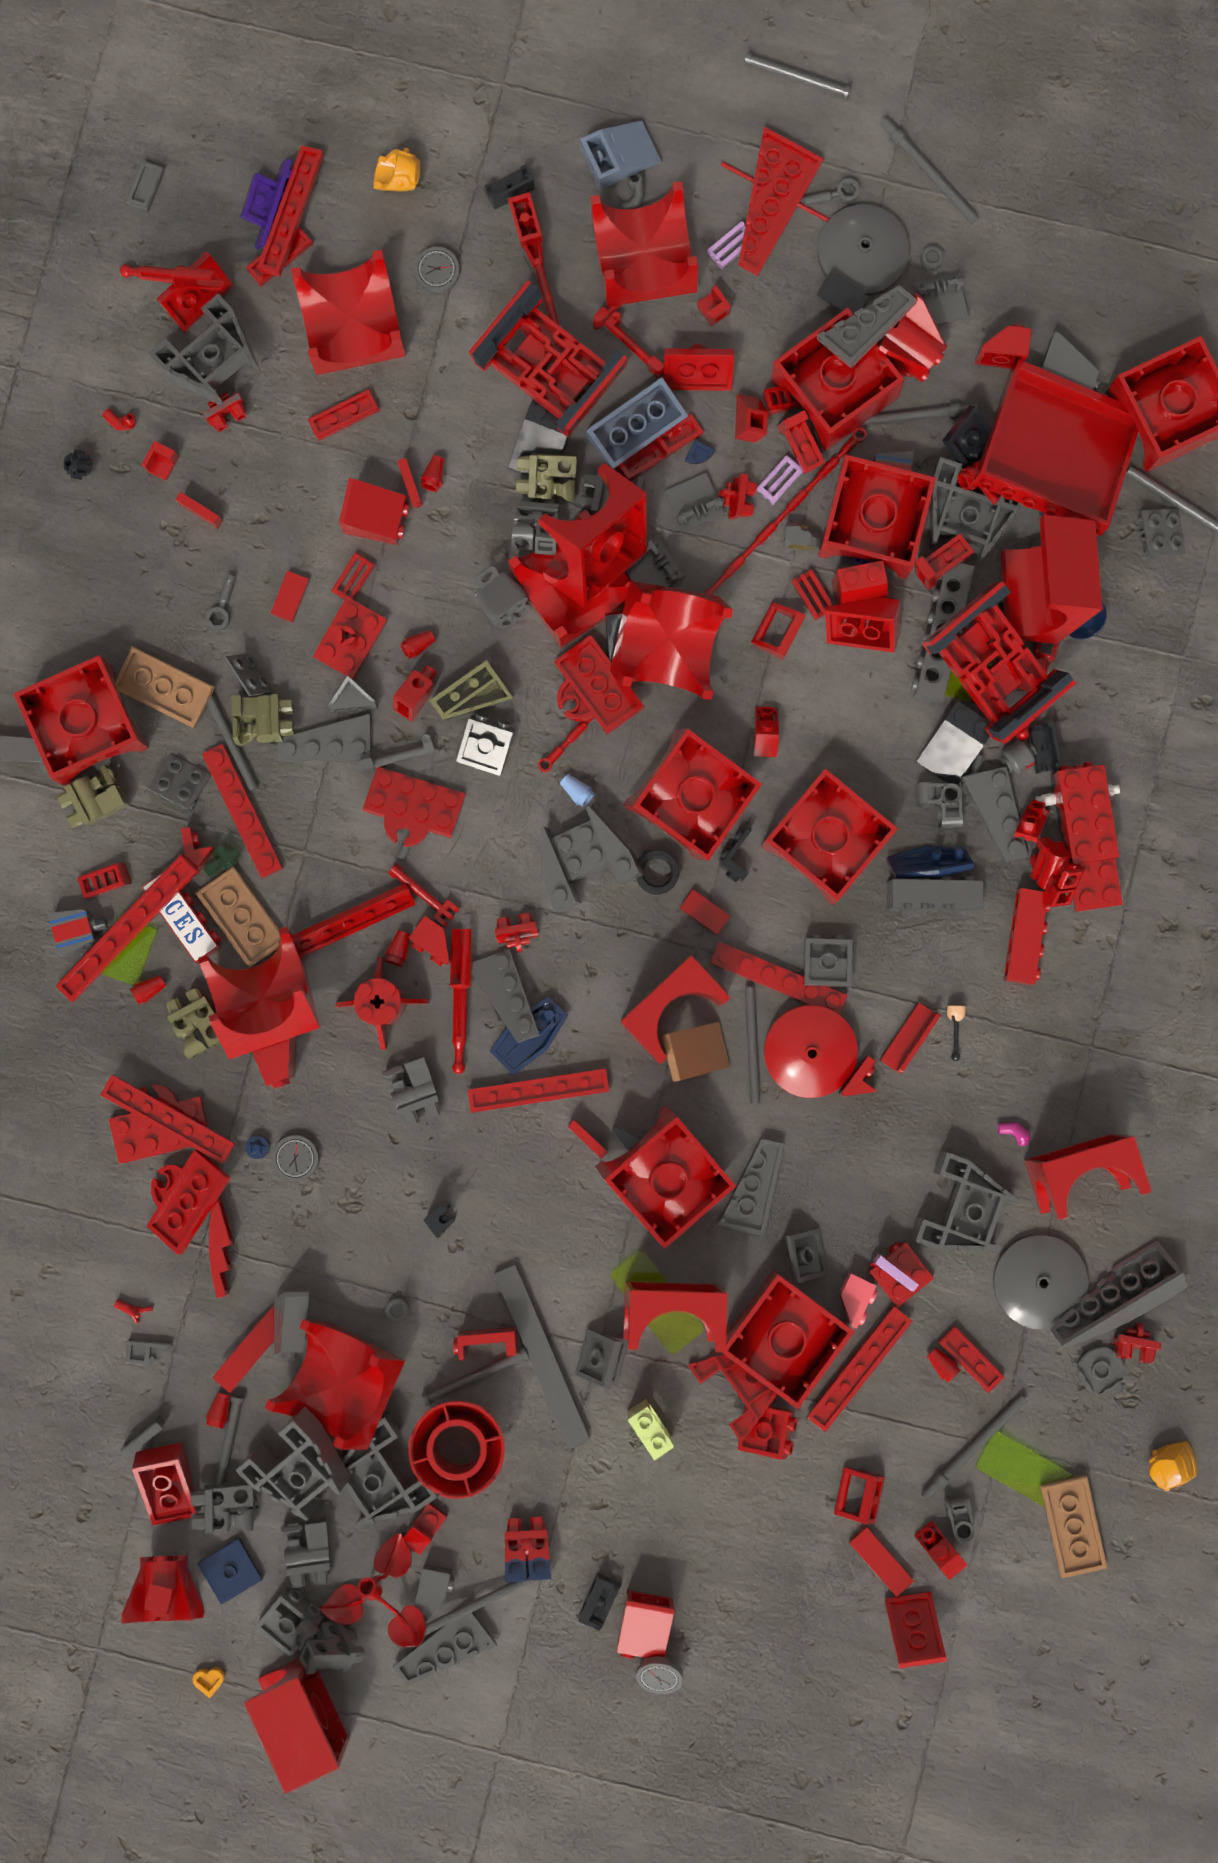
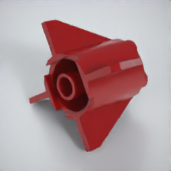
(914, 342)
(389, 1012)
(166, 1572)

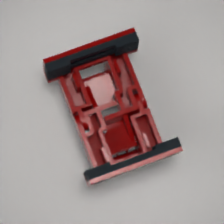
(527, 363)
(1013, 669)

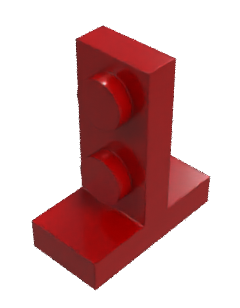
(801, 442)
(942, 561)

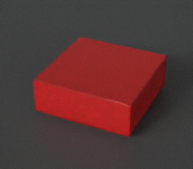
(159, 1598)

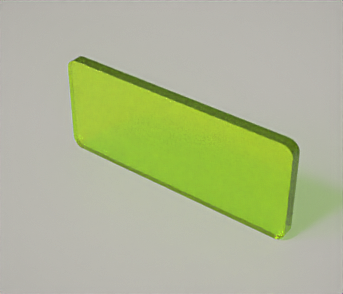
(671, 1328)
(1018, 1467)

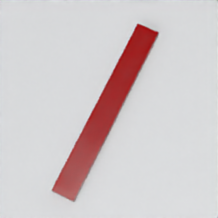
(127, 928)

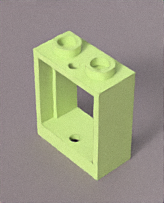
(650, 1429)

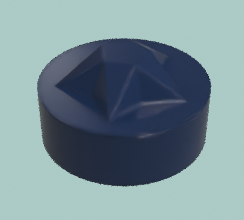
(257, 1147)

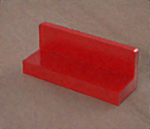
(909, 1038)

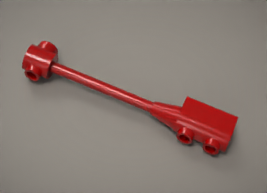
(532, 243)

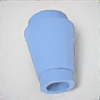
(577, 790)

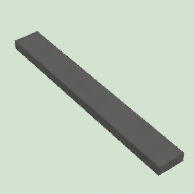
(541, 1356)

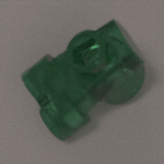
(224, 857)

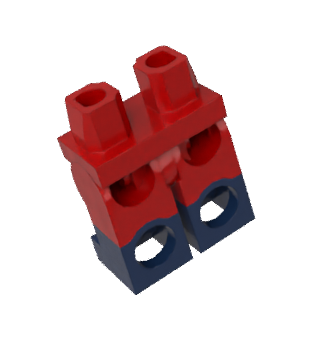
(528, 1544)

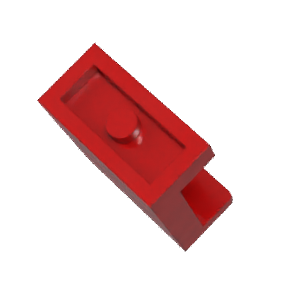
(486, 1336)

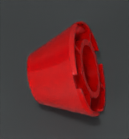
(453, 1479)

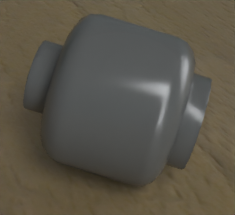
(1018, 757)

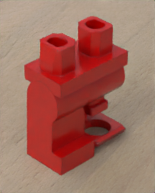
(1053, 871)

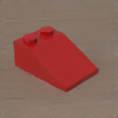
(864, 624)
(165, 1483)

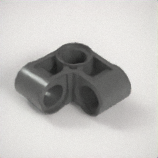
(932, 795)

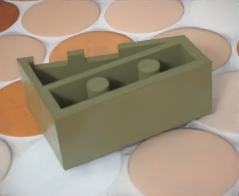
(471, 692)

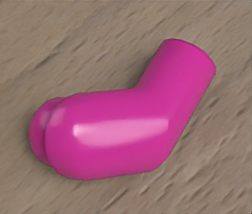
(1017, 1130)

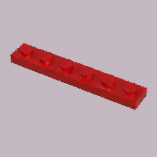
(290, 211)
(242, 811)
(353, 920)
(775, 977)
(538, 1090)
(167, 1119)
(859, 1369)

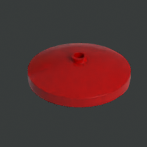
(807, 1029)

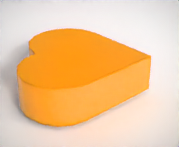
(208, 1680)

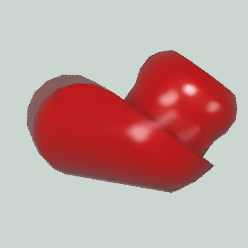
(125, 422)

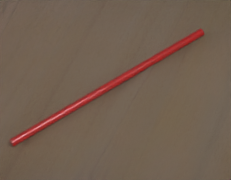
(751, 179)

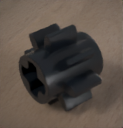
(78, 464)

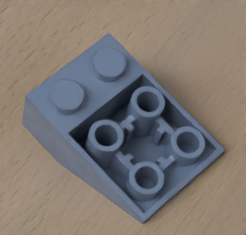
(618, 153)

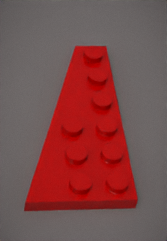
(779, 185)

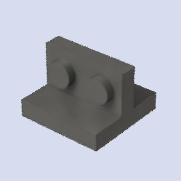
(601, 1358)

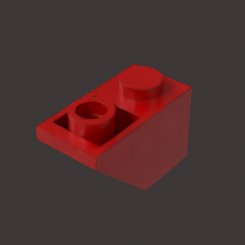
(750, 418)
(766, 731)
(433, 939)
(940, 1550)

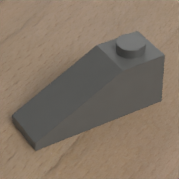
(433, 1588)

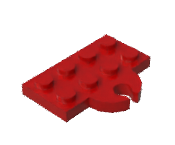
(594, 687)
(412, 806)
(139, 1139)
(185, 1199)

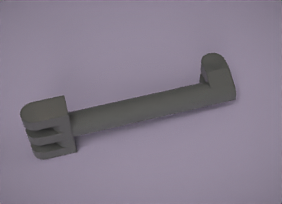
(369, 764)

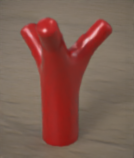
(131, 1310)

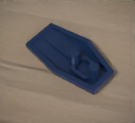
(930, 862)
(515, 1056)

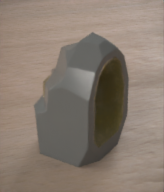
(800, 537)

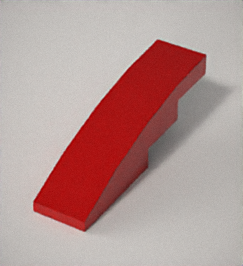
(219, 1238)
(247, 1353)

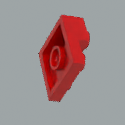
(906, 1261)
(771, 1434)

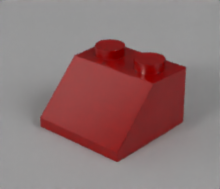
(1005, 348)

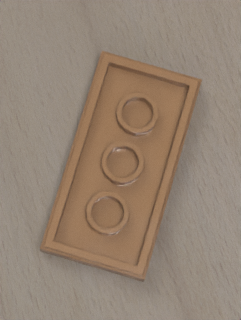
(163, 687)
(240, 916)
(695, 1051)
(1073, 1526)

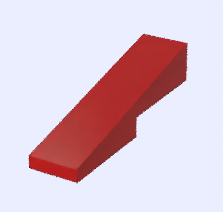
(660, 448)

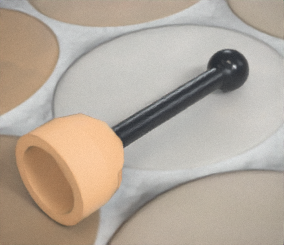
(956, 1014)

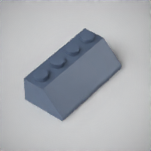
(636, 424)

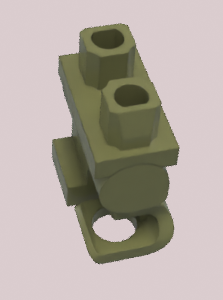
(542, 469)
(267, 714)
(86, 801)
(189, 1019)

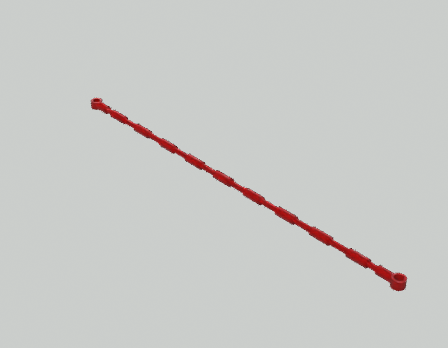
(733, 567)

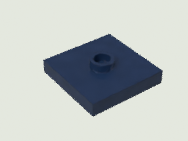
(230, 1571)

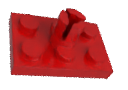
(186, 303)
(698, 368)
(350, 638)
(915, 1630)

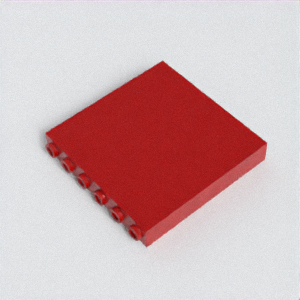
(1057, 447)

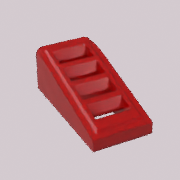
(775, 409)
(118, 875)

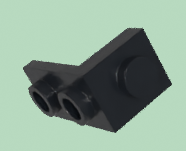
(734, 871)

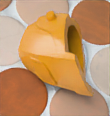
(397, 171)
(1172, 1465)

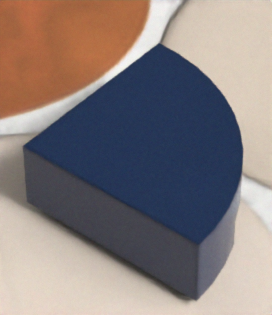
(699, 453)

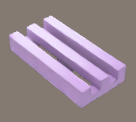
(716, 257)
(767, 494)
(895, 1273)

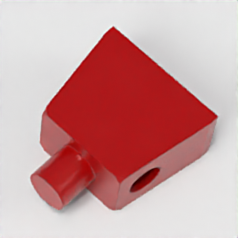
(414, 693)

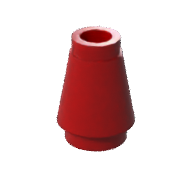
(433, 475)
(416, 644)
(397, 951)
(147, 989)
(943, 1365)
(218, 1411)

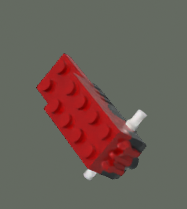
(1088, 831)

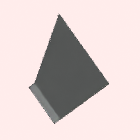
(351, 698)

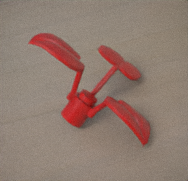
(345, 1602)

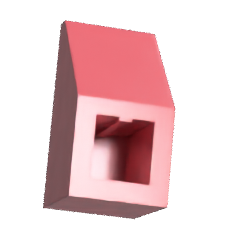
(855, 1297)

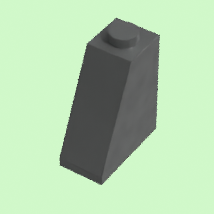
(1067, 362)
(288, 1315)

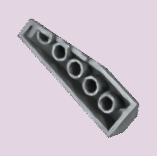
(1127, 1293)

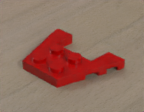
(751, 1391)

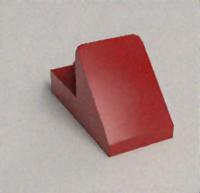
(191, 840)
(855, 1084)
(424, 1528)

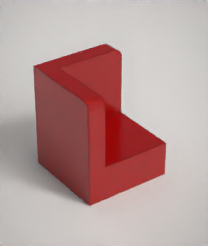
(714, 306)
(160, 460)

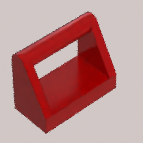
(780, 652)
(870, 1499)

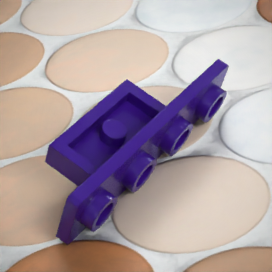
(263, 201)

